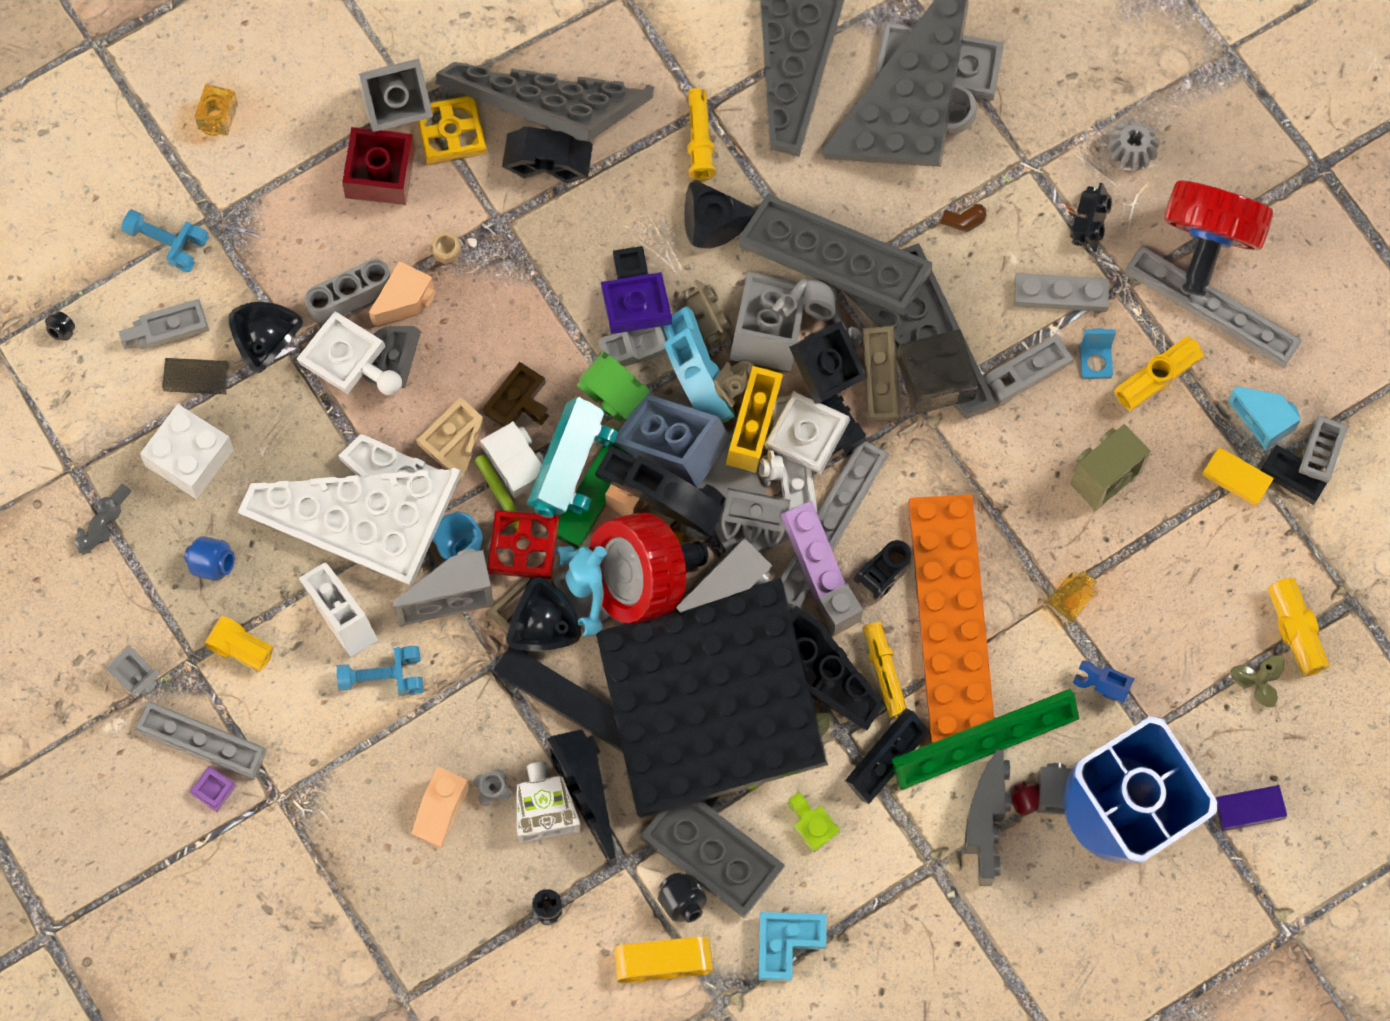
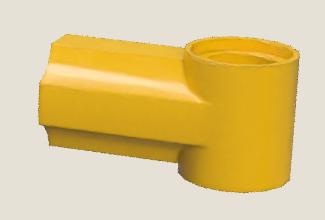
(231, 640)

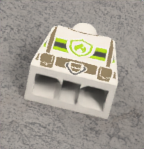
(544, 806)

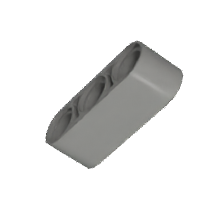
(354, 278)

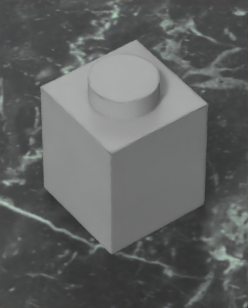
(840, 609)

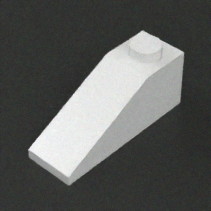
(338, 609)

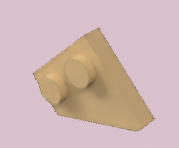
(453, 437)

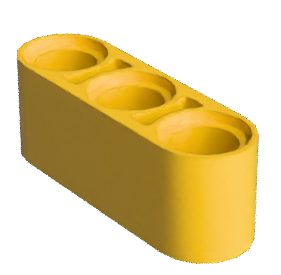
(663, 959)

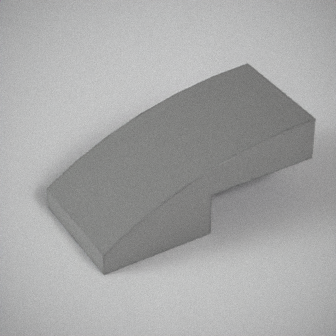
(634, 345)

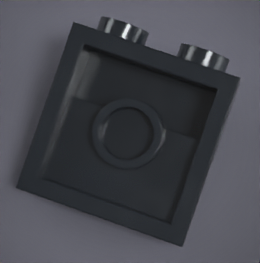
(827, 362)

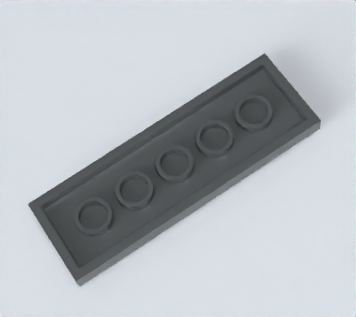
(835, 254)

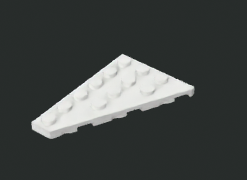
(365, 519)

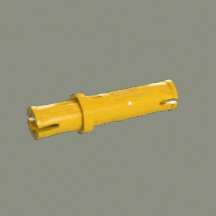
(881, 657)

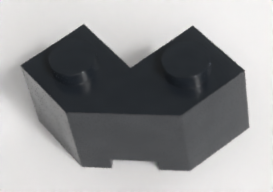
(549, 151)

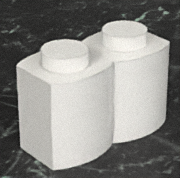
(513, 458)

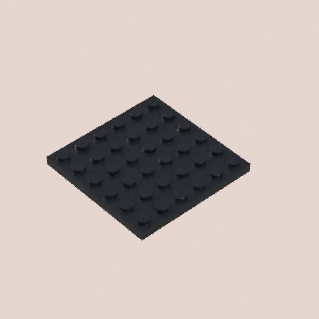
(711, 699)

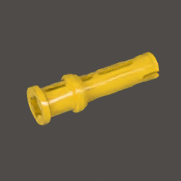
(700, 146)

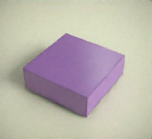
(213, 789)

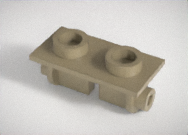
(704, 302)
(732, 381)

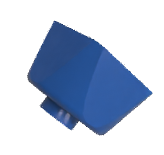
(1136, 795)

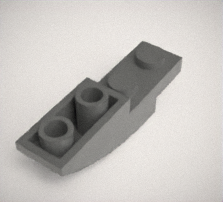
(988, 806)

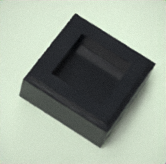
(630, 262)

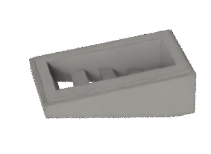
(1331, 428)

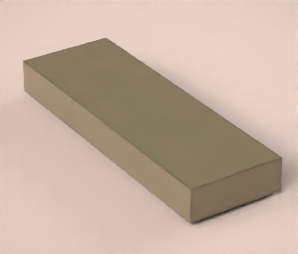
(881, 374)

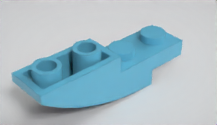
(693, 365)

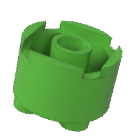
(613, 384)

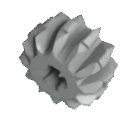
(1131, 154)

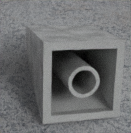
(394, 95)

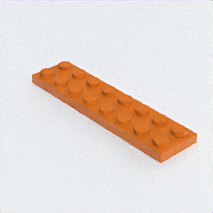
(950, 614)

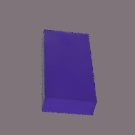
(1251, 808)

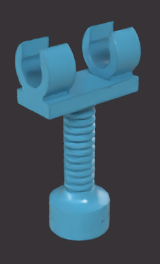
(134, 224)
(408, 655)

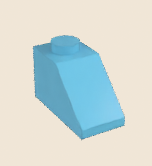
(1265, 414)

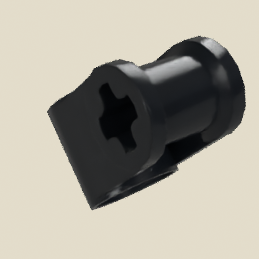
(880, 573)

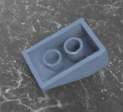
(674, 438)

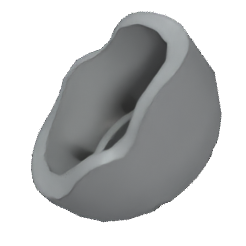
(961, 116)

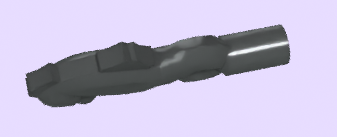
(97, 530)

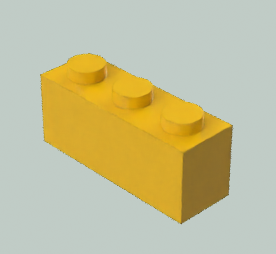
(754, 419)

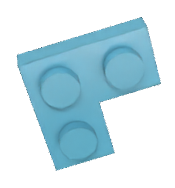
(782, 934)

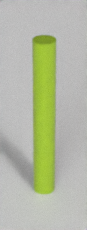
(496, 486)

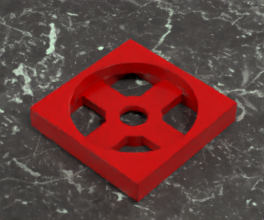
(519, 569)

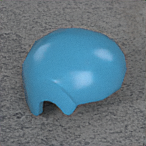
(457, 533)

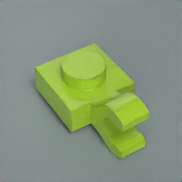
(815, 825)

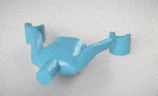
(583, 578)

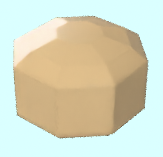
(445, 247)

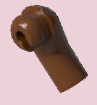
(967, 220)

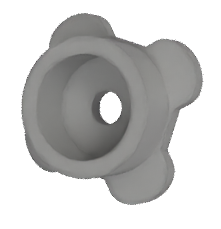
(492, 778)

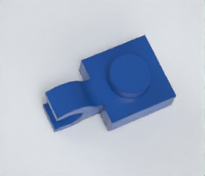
(1108, 681)

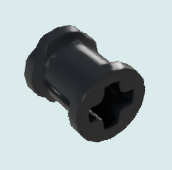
(555, 901)

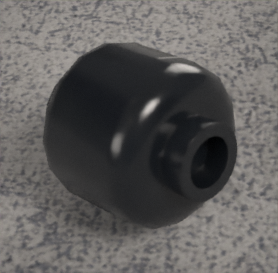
(682, 898)

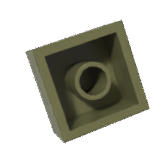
(1109, 466)

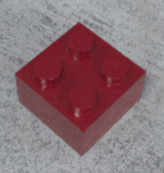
(378, 166)

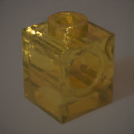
(216, 99)

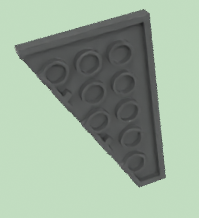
(910, 100)
(565, 106)

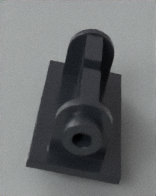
(1094, 204)

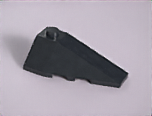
(831, 674)
(579, 766)

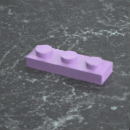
(812, 549)

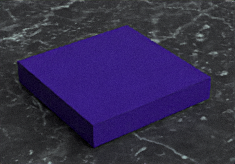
(636, 303)

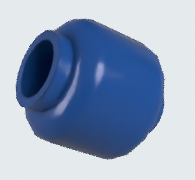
(209, 558)

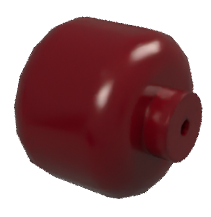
(1025, 797)

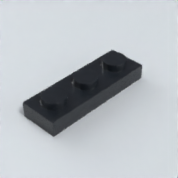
(877, 766)

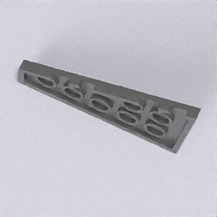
(795, 56)
(928, 317)

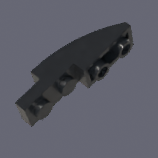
(661, 489)

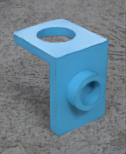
(1098, 343)

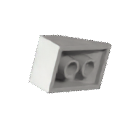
(762, 333)
(732, 573)
(450, 589)

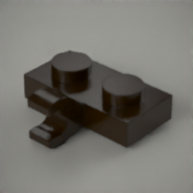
(516, 396)

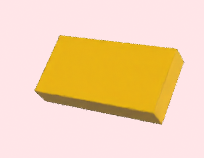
(1237, 476)

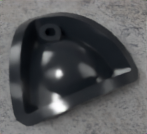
(713, 216)
(262, 331)
(543, 619)

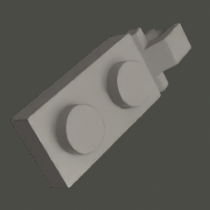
(165, 326)

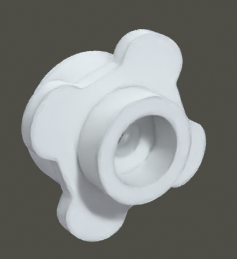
(771, 468)

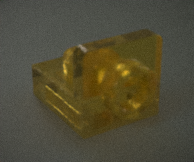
(1074, 594)

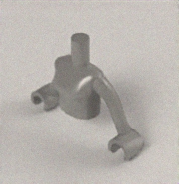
(819, 302)

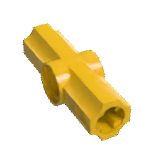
(1172, 362)
(1298, 627)

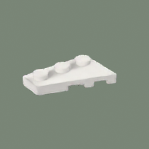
(372, 457)

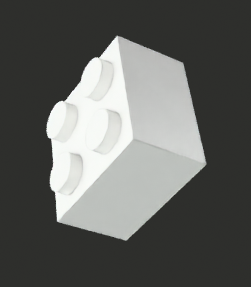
(187, 451)

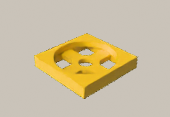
(455, 150)

